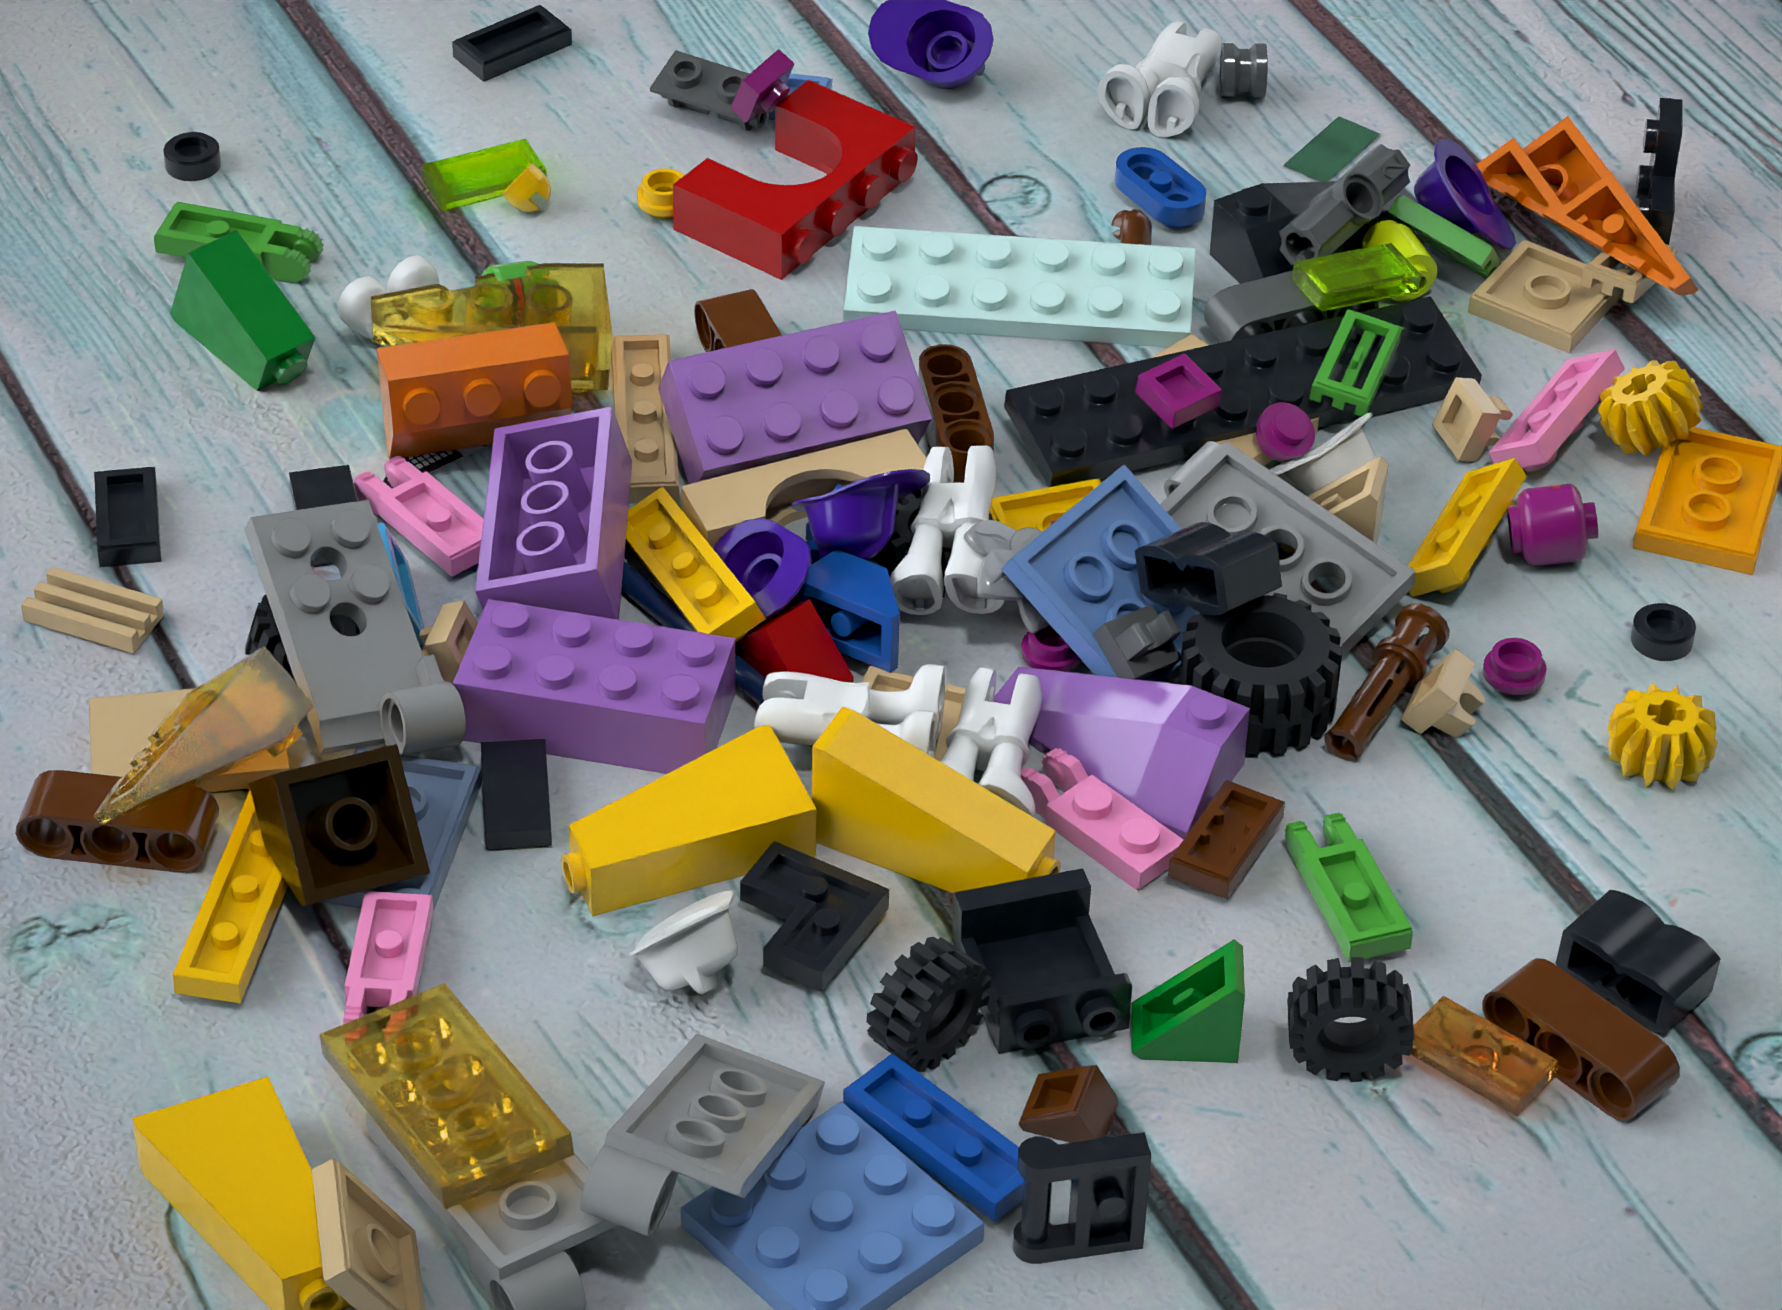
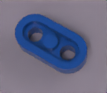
(1160, 187)

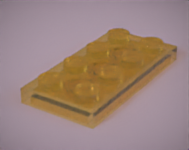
(446, 1096)

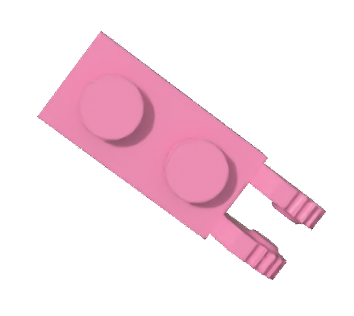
(424, 514)
(1100, 820)
(387, 951)

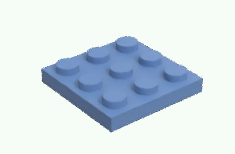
(1087, 567)
(835, 1221)

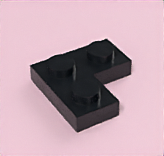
(1657, 180)
(823, 910)

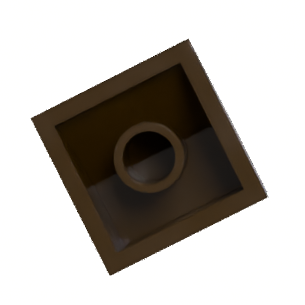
(341, 825)

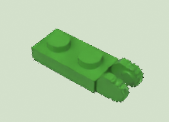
(278, 246)
(1349, 889)

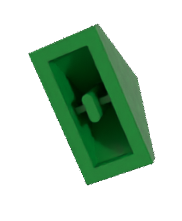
(1194, 1012)

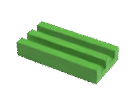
(1445, 236)
(1345, 391)

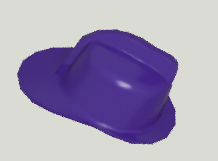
(932, 40)
(1459, 194)
(861, 513)
(766, 562)

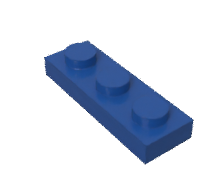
(939, 1135)

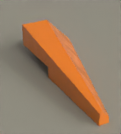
(1575, 190)

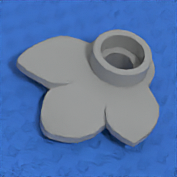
(998, 545)

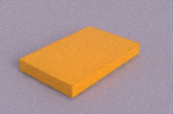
(1711, 500)

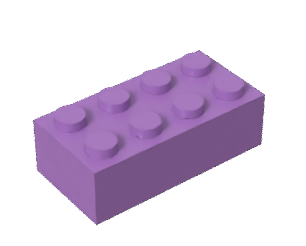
(792, 396)
(557, 515)
(596, 686)

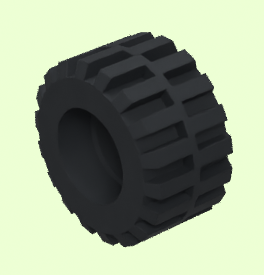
(1272, 660)

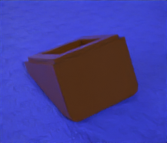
(1070, 1105)

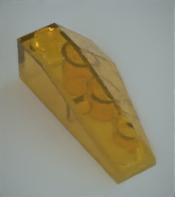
(549, 293)
(211, 732)

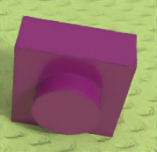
(763, 87)
(1178, 391)

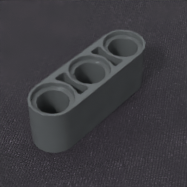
(1266, 307)

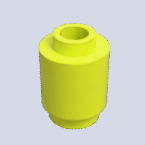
(1410, 247)

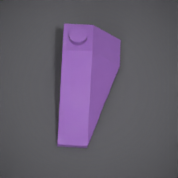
(1144, 739)

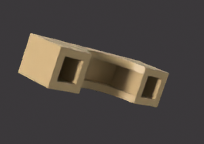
(772, 488)

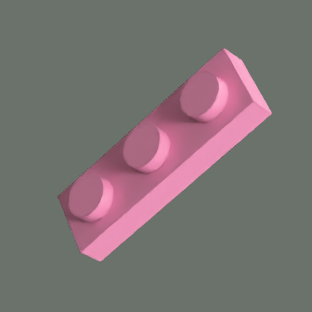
(1557, 410)

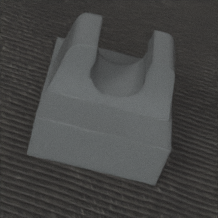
(1140, 643)

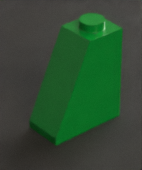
(241, 313)

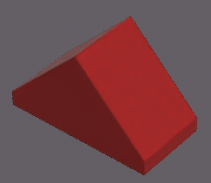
(794, 643)

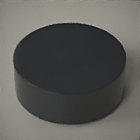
(192, 156)
(1663, 632)

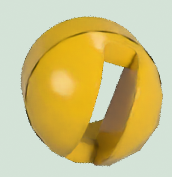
(525, 186)

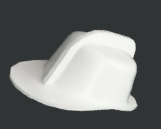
(1329, 461)
(691, 945)

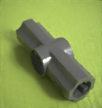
(1346, 205)

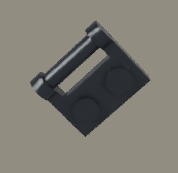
(1105, 1197)

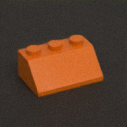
(465, 386)

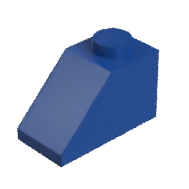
(855, 607)

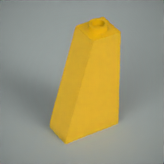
(918, 815)
(692, 826)
(243, 1187)

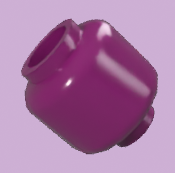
(1551, 525)

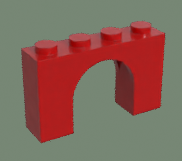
(786, 224)

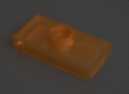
(1482, 1056)

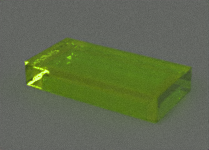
(478, 174)
(1356, 277)

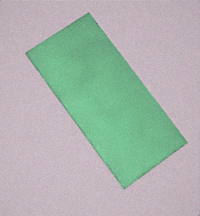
(1331, 149)

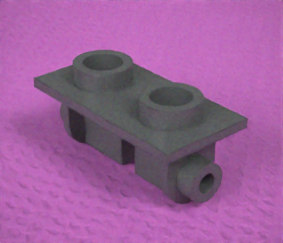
(703, 87)

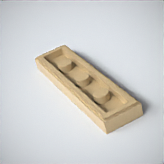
(640, 413)

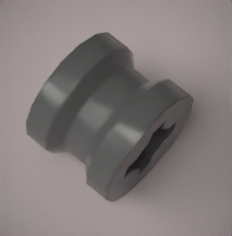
(1243, 70)

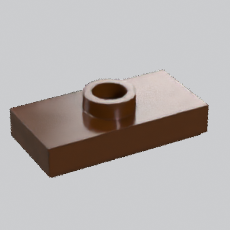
(1226, 839)

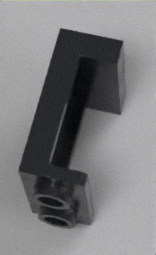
(1042, 961)

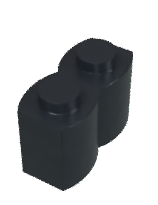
(1208, 568)
(1638, 960)

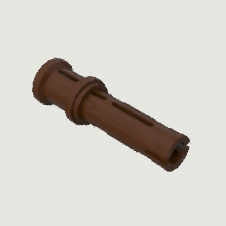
(1397, 664)

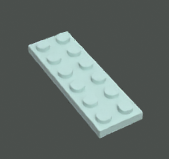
(1022, 286)

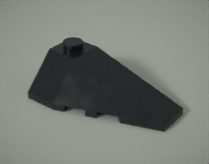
(1249, 224)

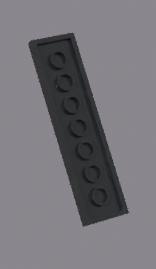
(1097, 422)

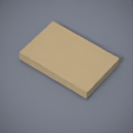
(125, 722)

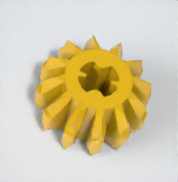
(1650, 407)
(1662, 736)

